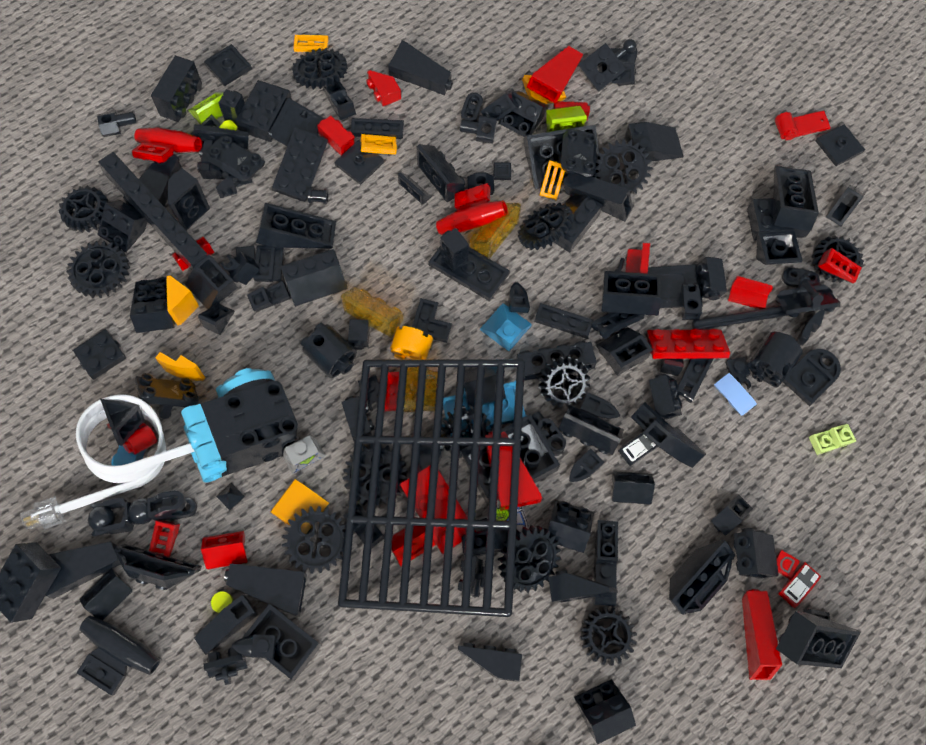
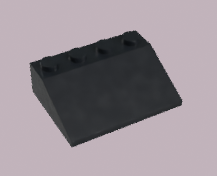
(546, 147)
(534, 454)

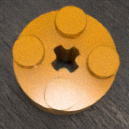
(410, 343)

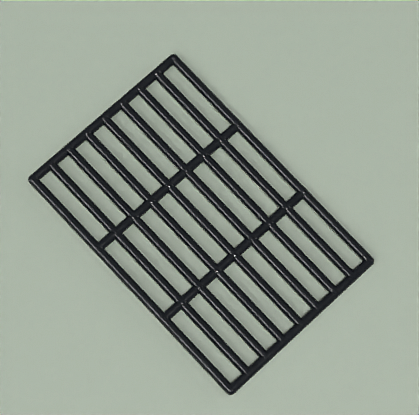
(430, 520)

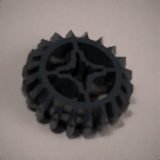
(83, 203)
(842, 246)
(568, 395)
(467, 416)
(599, 630)

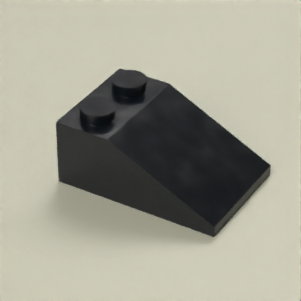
(657, 139)

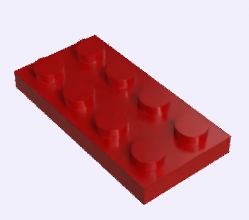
(687, 344)
(440, 507)

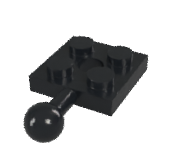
(605, 56)

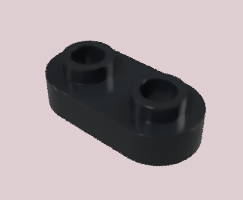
(470, 109)
(793, 281)

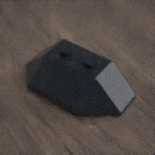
(154, 567)
(701, 577)

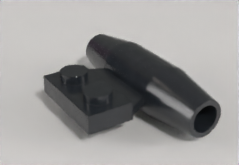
(116, 650)

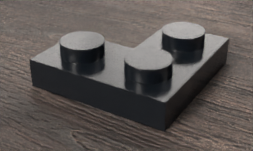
(426, 321)

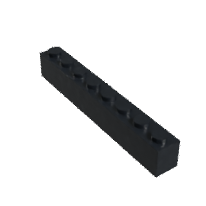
(152, 210)

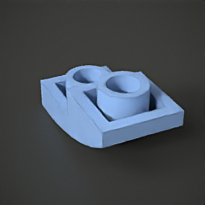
(735, 394)

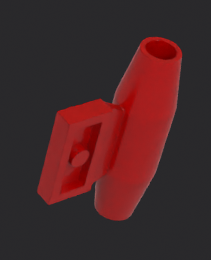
(160, 143)
(472, 210)

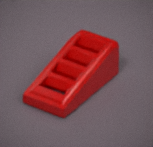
(828, 263)
(172, 534)

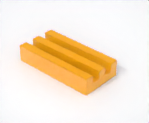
(303, 47)
(378, 144)
(548, 194)

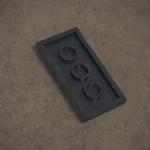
(299, 164)
(478, 274)

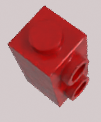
(337, 136)

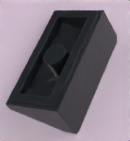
(413, 188)

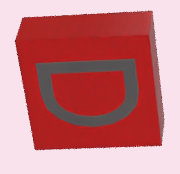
(786, 564)

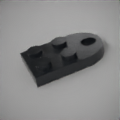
(811, 376)

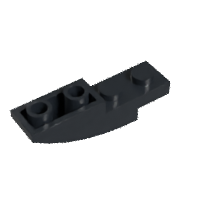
(666, 437)
(606, 559)

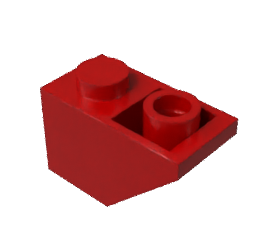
(384, 86)

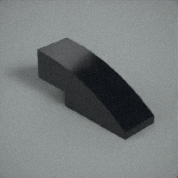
(340, 100)

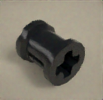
(318, 195)

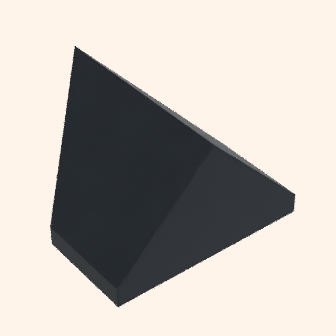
(123, 418)

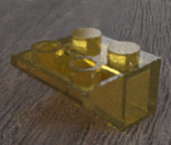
(411, 390)

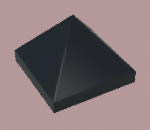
(230, 496)

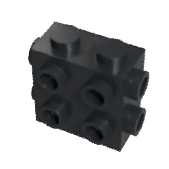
(755, 554)

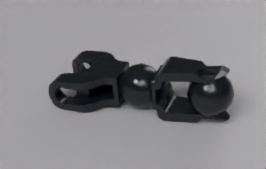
(140, 511)

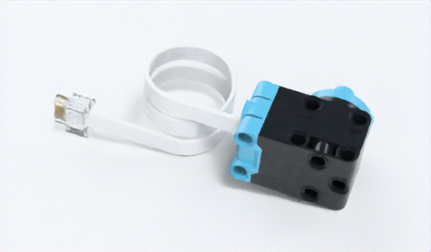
(225, 435)

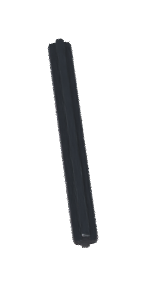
(738, 318)

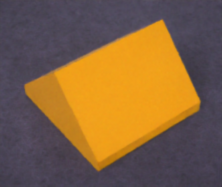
(179, 301)

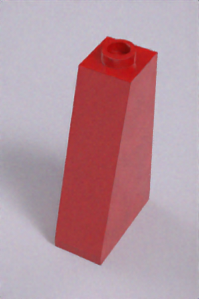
(553, 76)
(528, 491)
(760, 636)

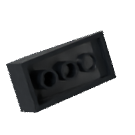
(794, 198)
(294, 229)
(816, 641)

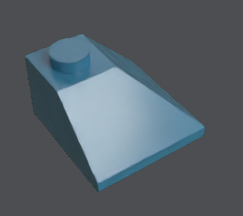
(505, 327)

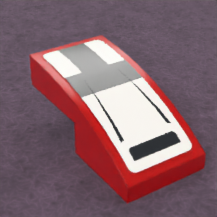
(799, 585)

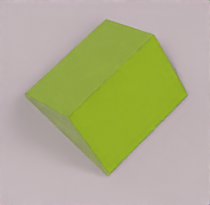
(207, 107)
(565, 118)

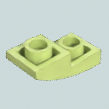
(832, 439)

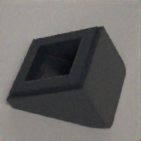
(672, 366)

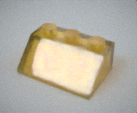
(494, 234)
(365, 307)

